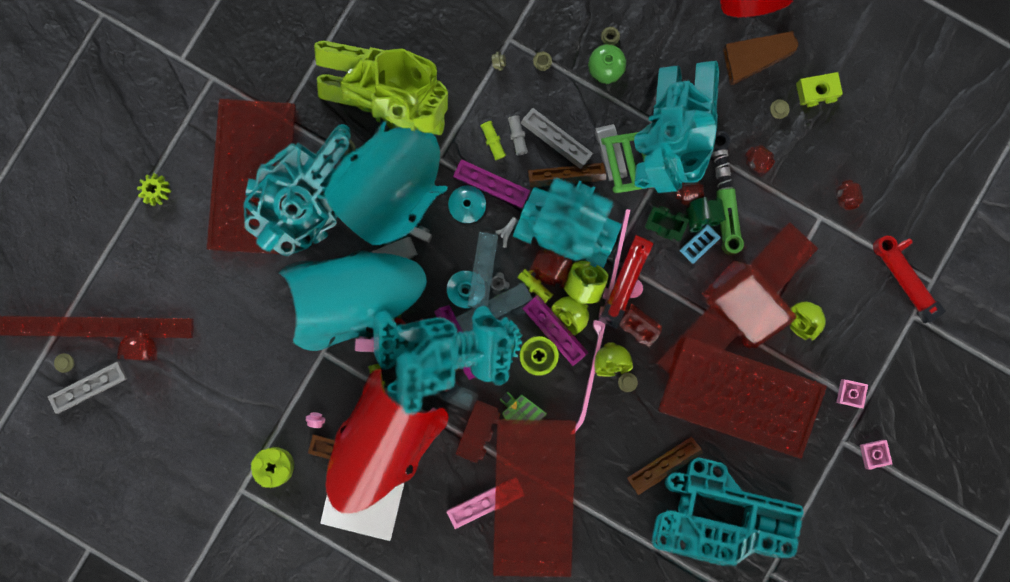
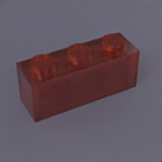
(478, 431)

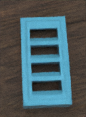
(688, 255)

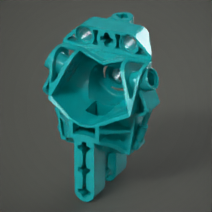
(681, 129)
(298, 173)

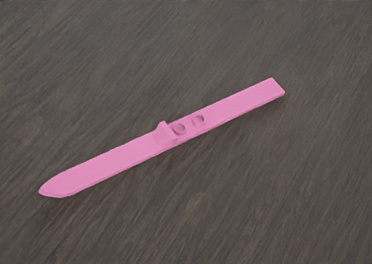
(599, 326)

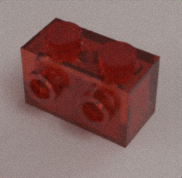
(640, 325)

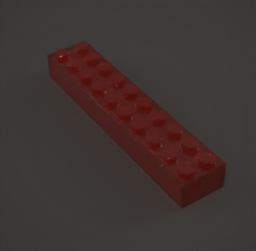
(775, 263)

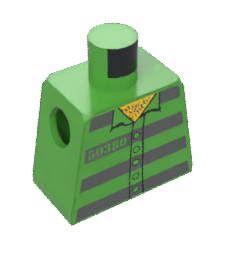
(521, 408)

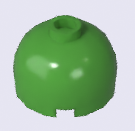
(607, 63)

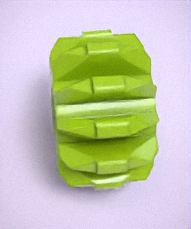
(147, 186)

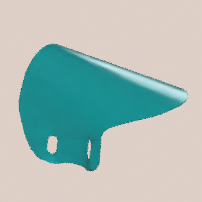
(386, 184)
(347, 292)

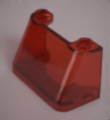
(749, 303)

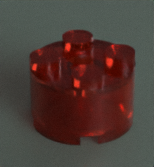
(551, 268)

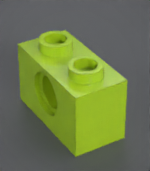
(828, 83)

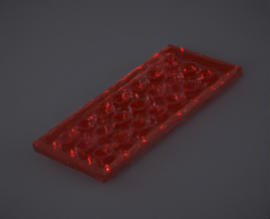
(245, 138)
(742, 397)
(534, 498)

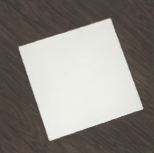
(374, 521)

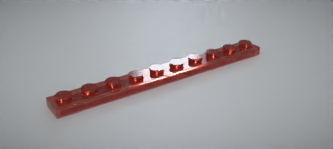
(95, 327)

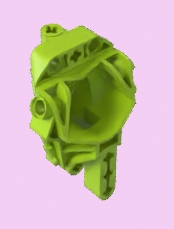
(386, 83)

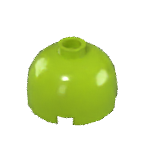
(571, 313)
(809, 320)
(612, 359)

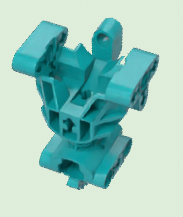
(569, 222)
(433, 350)

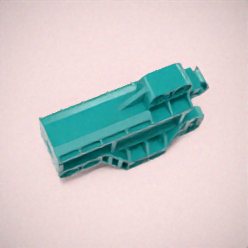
(745, 538)

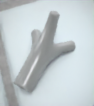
(505, 232)

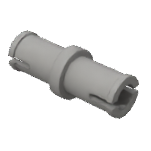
(517, 135)

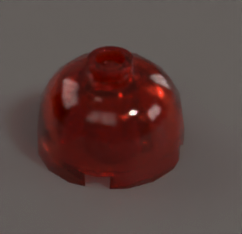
(137, 347)

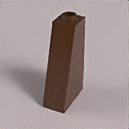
(756, 54)

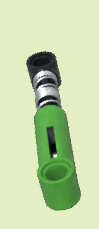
(728, 197)

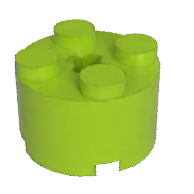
(586, 282)
(545, 347)
(261, 467)

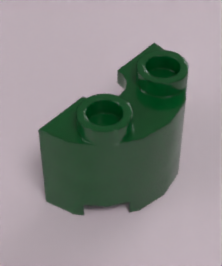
(705, 212)
(667, 224)

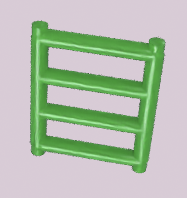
(625, 139)

